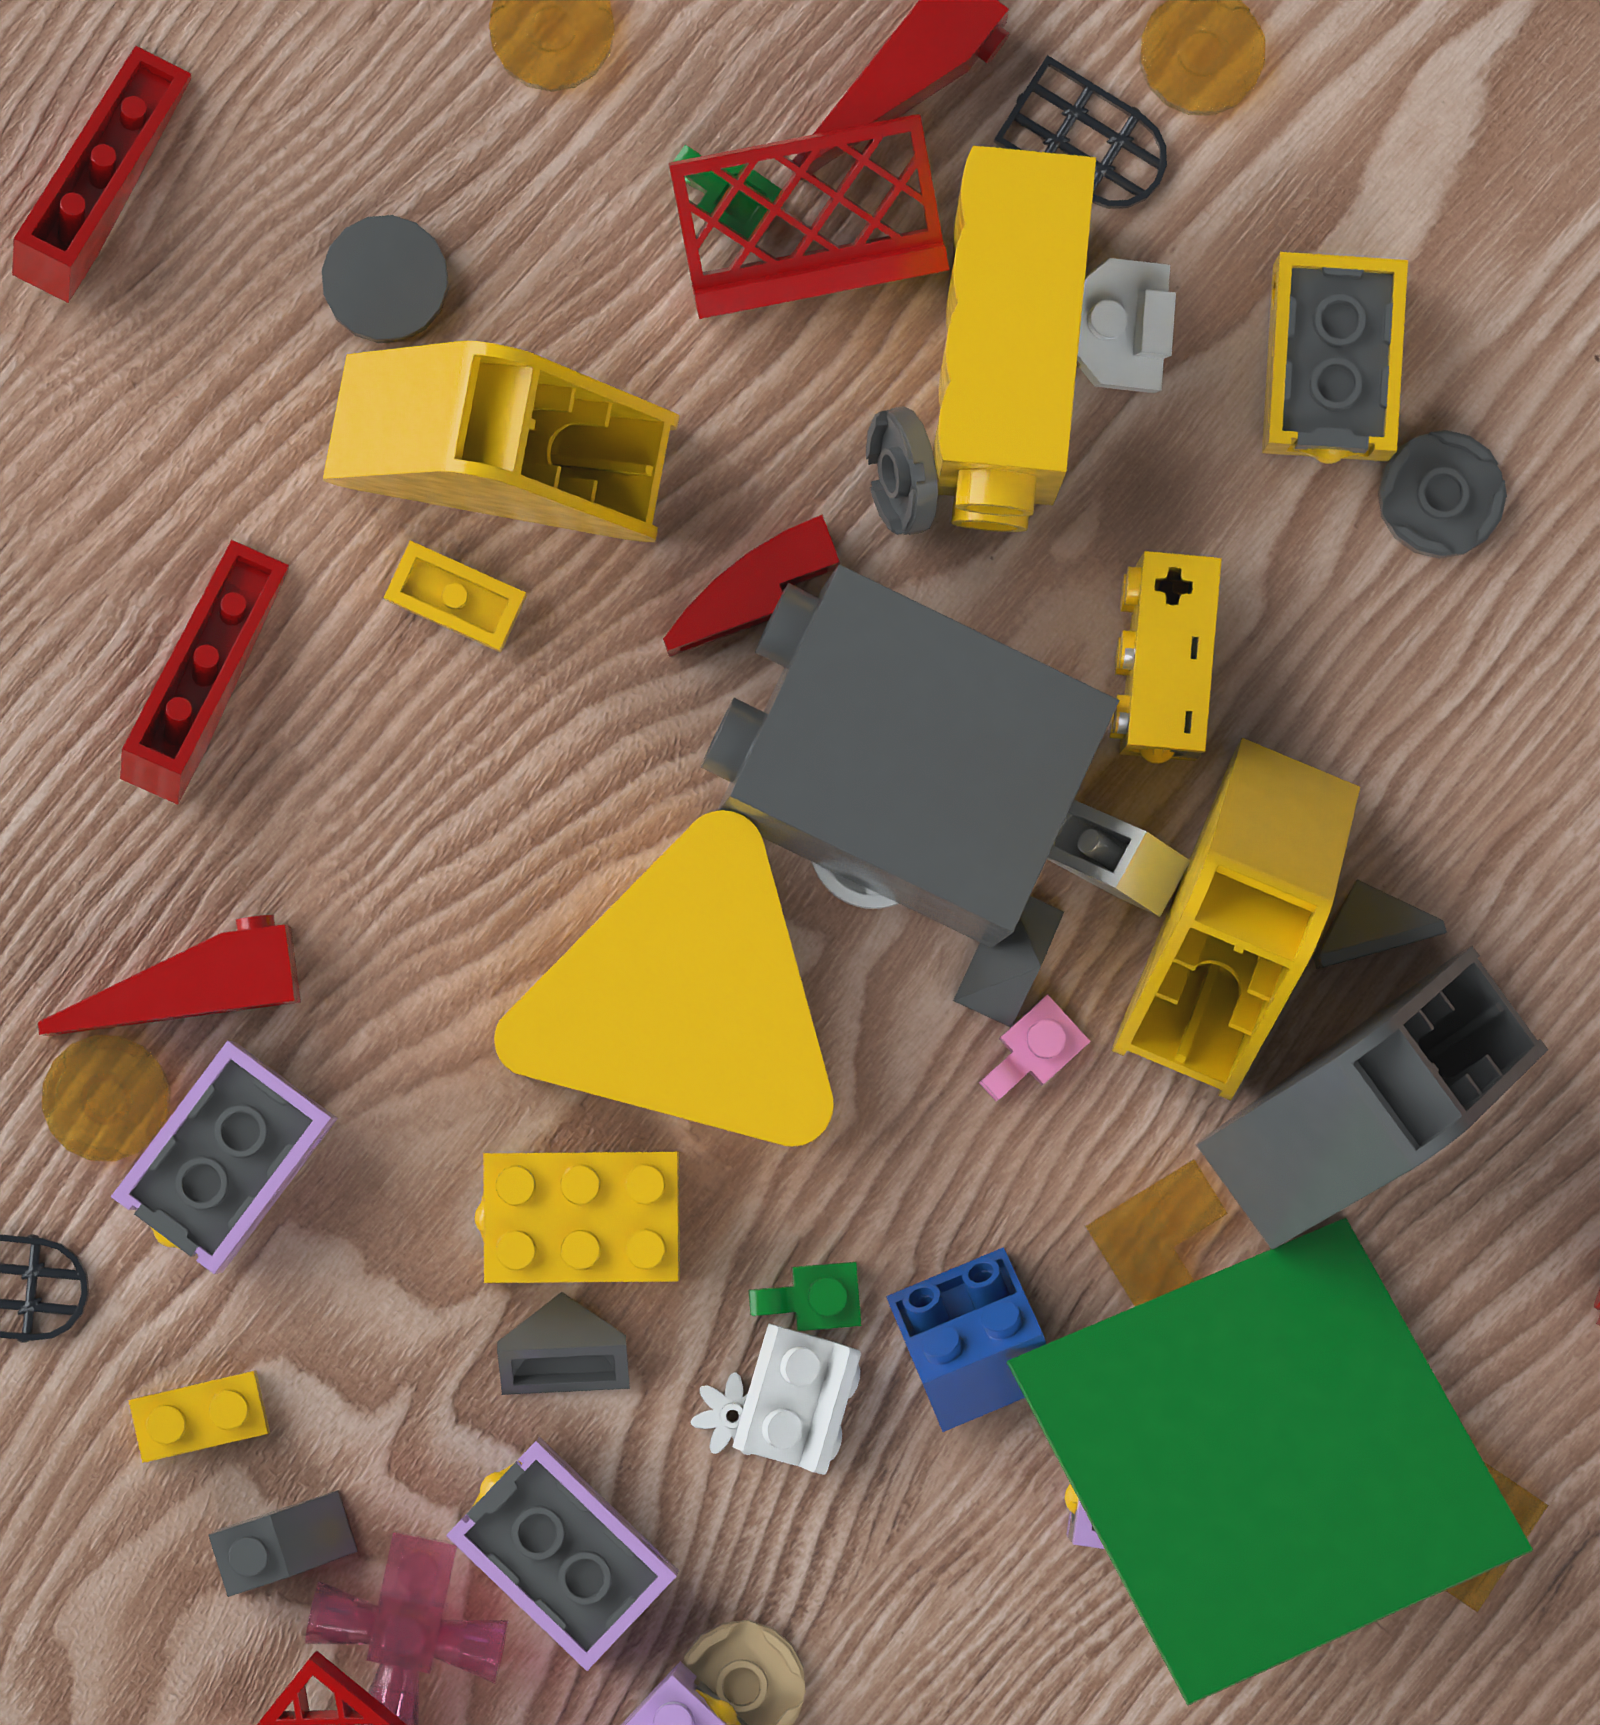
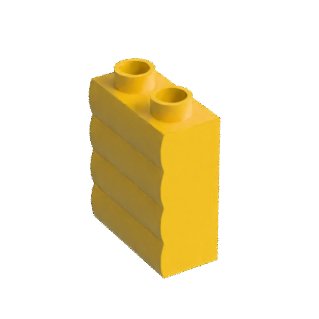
(1012, 334)

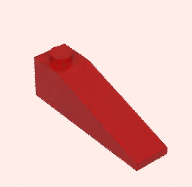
(920, 58)
(97, 176)
(201, 673)
(214, 977)

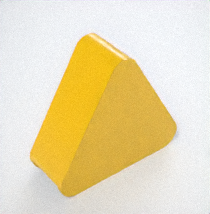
(499, 437)
(1241, 918)
(684, 998)

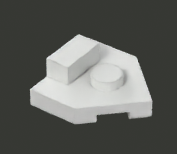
(1126, 325)

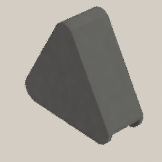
(1374, 1101)

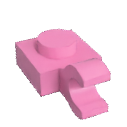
(1039, 1045)

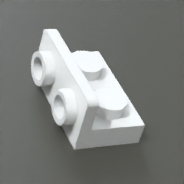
(798, 1399)

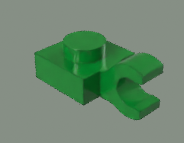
(743, 212)
(820, 1297)

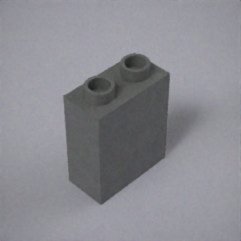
(909, 753)

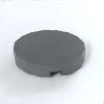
(385, 278)
(906, 471)
(1442, 494)

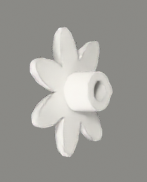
(718, 1416)

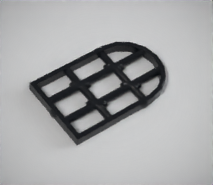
(1078, 112)
(34, 1304)

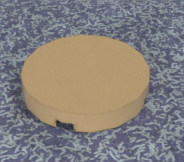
(748, 1659)

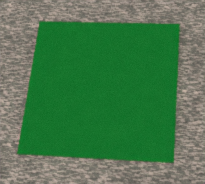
(1268, 1459)

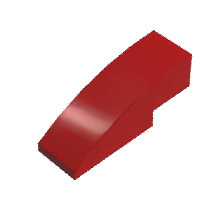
(753, 585)

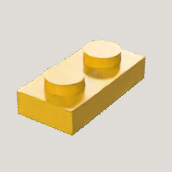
(455, 596)
(199, 1416)

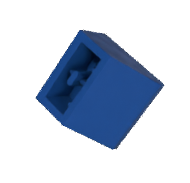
(964, 1332)

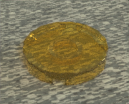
(552, 41)
(1202, 54)
(105, 1098)

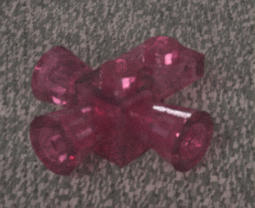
(408, 1624)

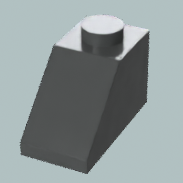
(282, 1543)

